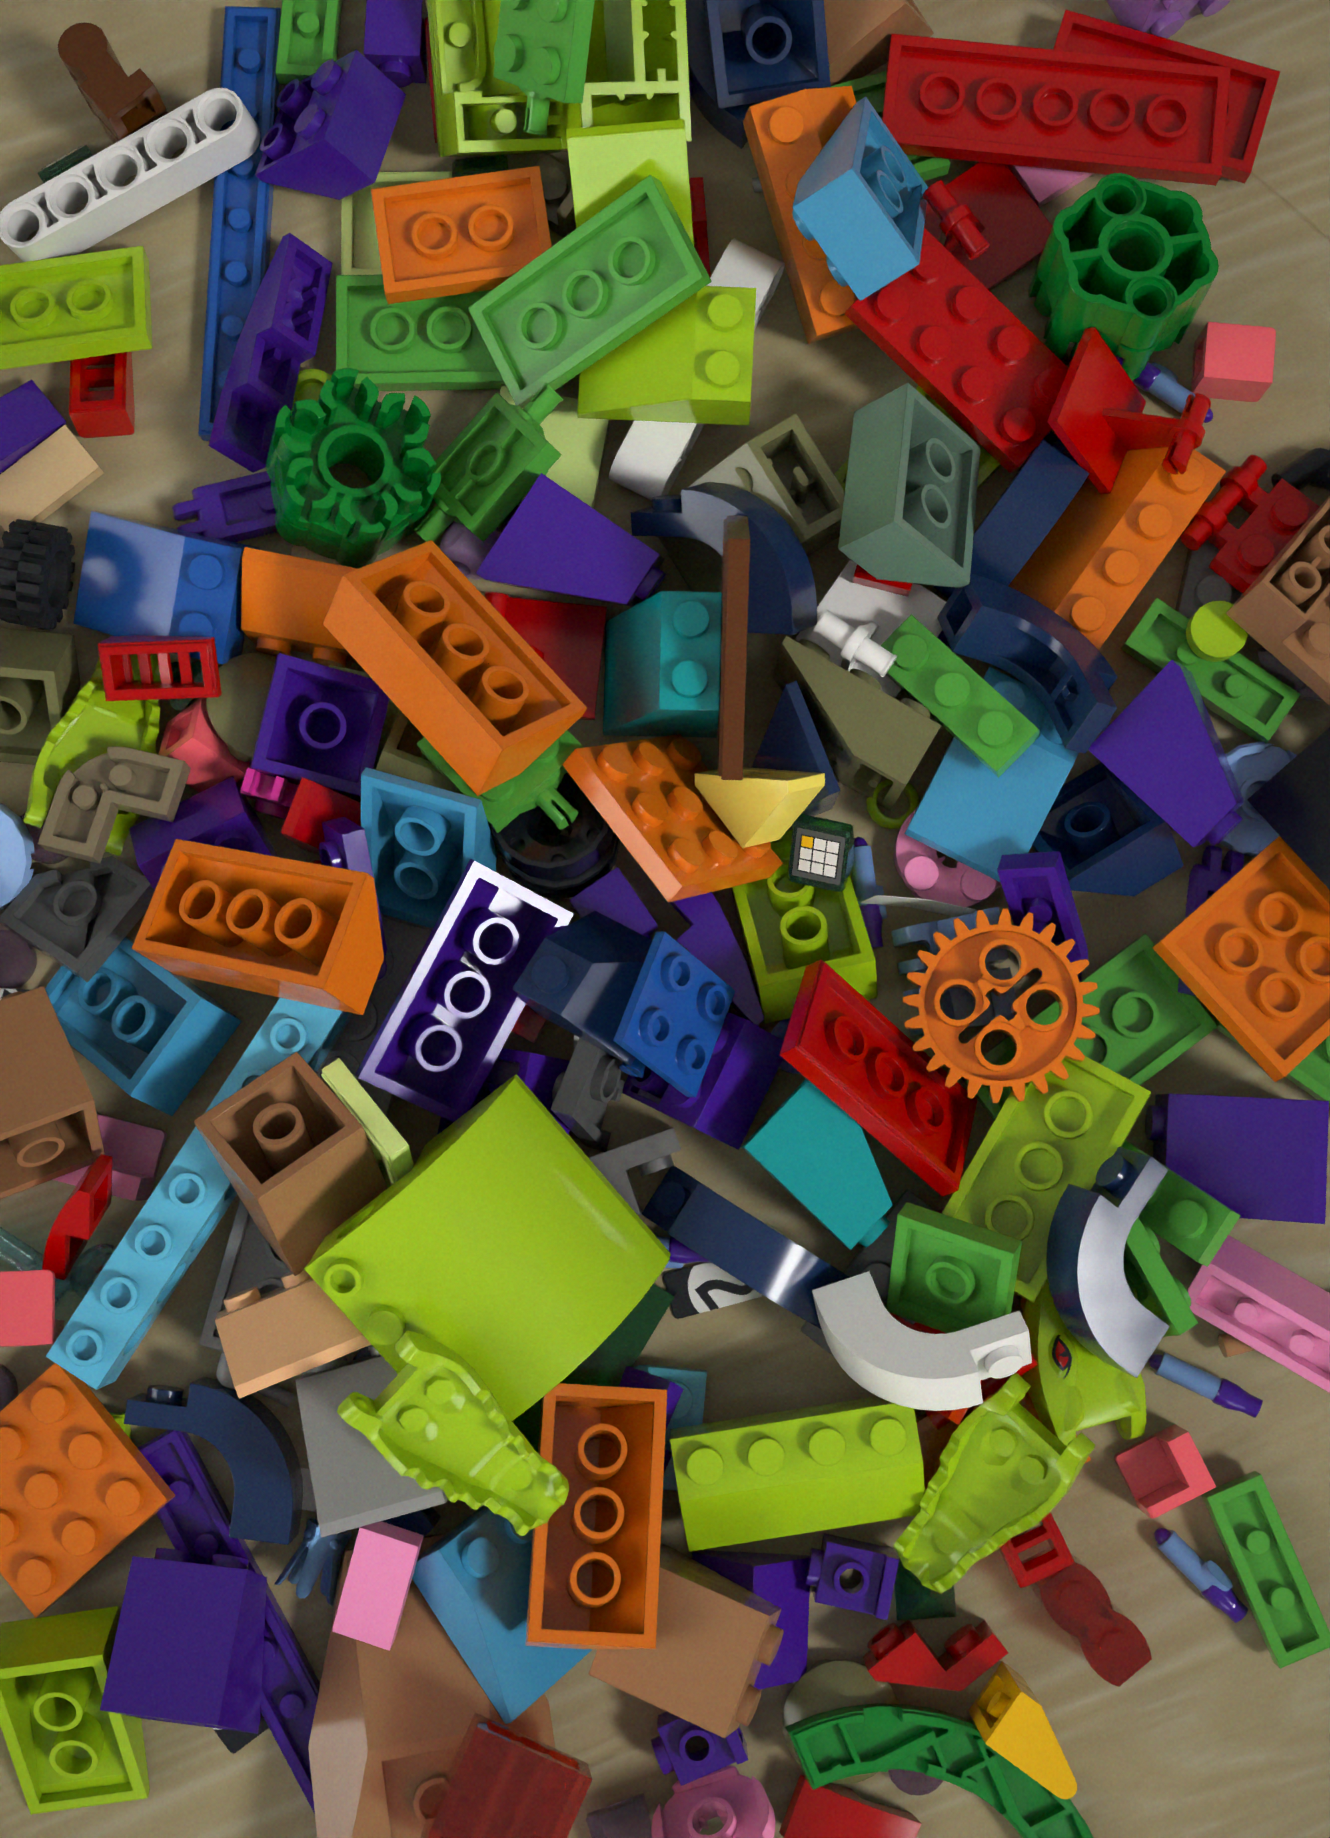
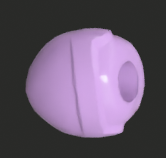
(466, 549)

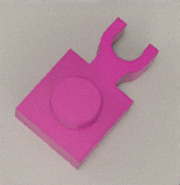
(271, 793)

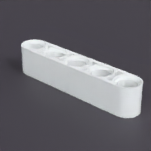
(155, 185)
(657, 450)

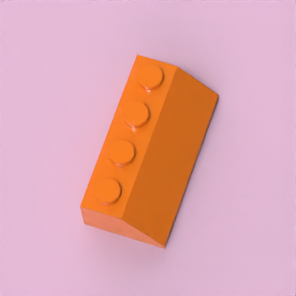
(784, 142)
(1115, 541)
(287, 604)
(452, 664)
(265, 925)
(601, 1549)

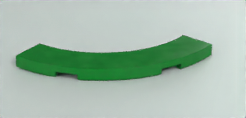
(936, 1744)

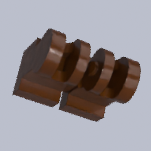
(117, 100)

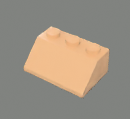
(282, 1333)

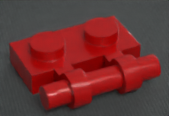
(1262, 536)

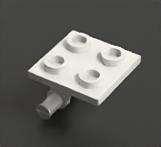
(859, 618)

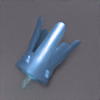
(311, 1557)

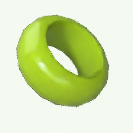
(880, 818)

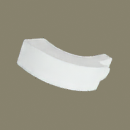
(913, 1365)

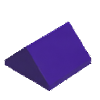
(319, 725)
(781, 1582)

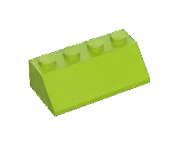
(797, 1471)

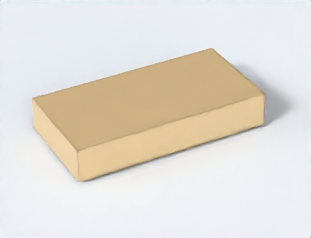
(46, 478)

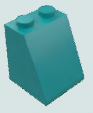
(664, 667)
(824, 1165)

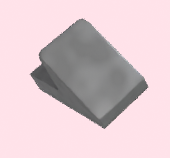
(649, 1154)

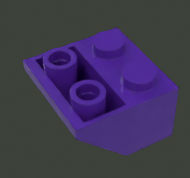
(331, 129)
(211, 817)
(731, 1087)

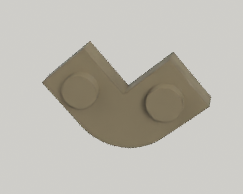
(93, 794)

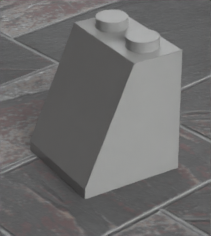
(347, 1472)

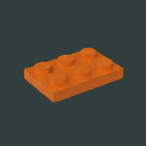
(459, 232)

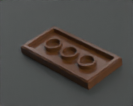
(733, 646)

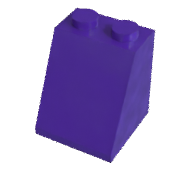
(571, 551)
(1174, 758)
(1247, 1151)
(189, 1643)

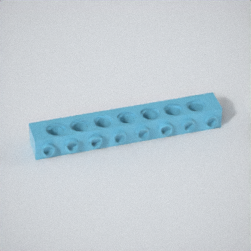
(179, 1212)

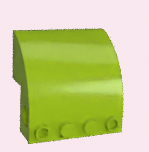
(632, 76)
(496, 1251)

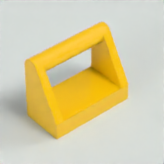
(1019, 1731)

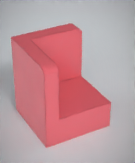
(1233, 361)
(195, 741)
(28, 1308)
(1164, 1471)

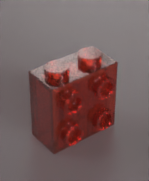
(507, 1787)

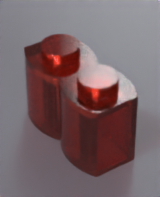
(1094, 1622)

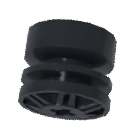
(570, 862)

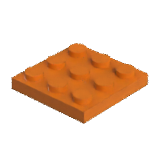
(663, 819)
(1261, 958)
(66, 1487)

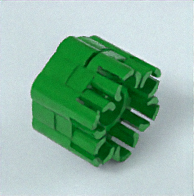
(1128, 265)
(356, 430)

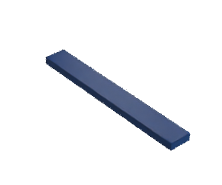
(239, 200)

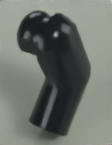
(1308, 469)

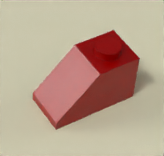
(310, 808)

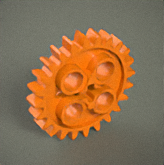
(1037, 1046)

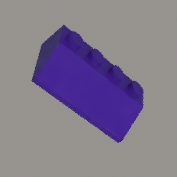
(460, 994)

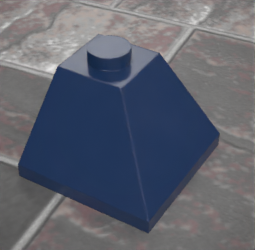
(765, 48)
(795, 746)
(1107, 836)
(586, 979)

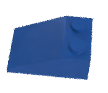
(161, 583)

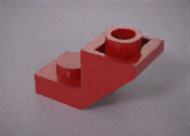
(906, 1658)

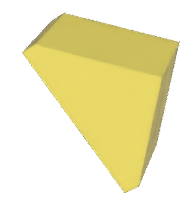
(760, 804)

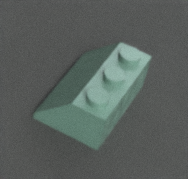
(910, 492)

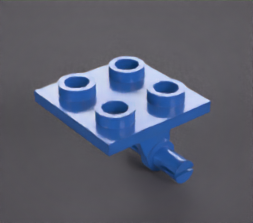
(673, 1016)

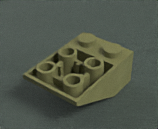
(785, 473)
(860, 726)

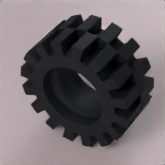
(35, 573)

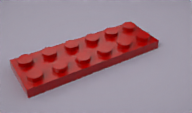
(1056, 109)

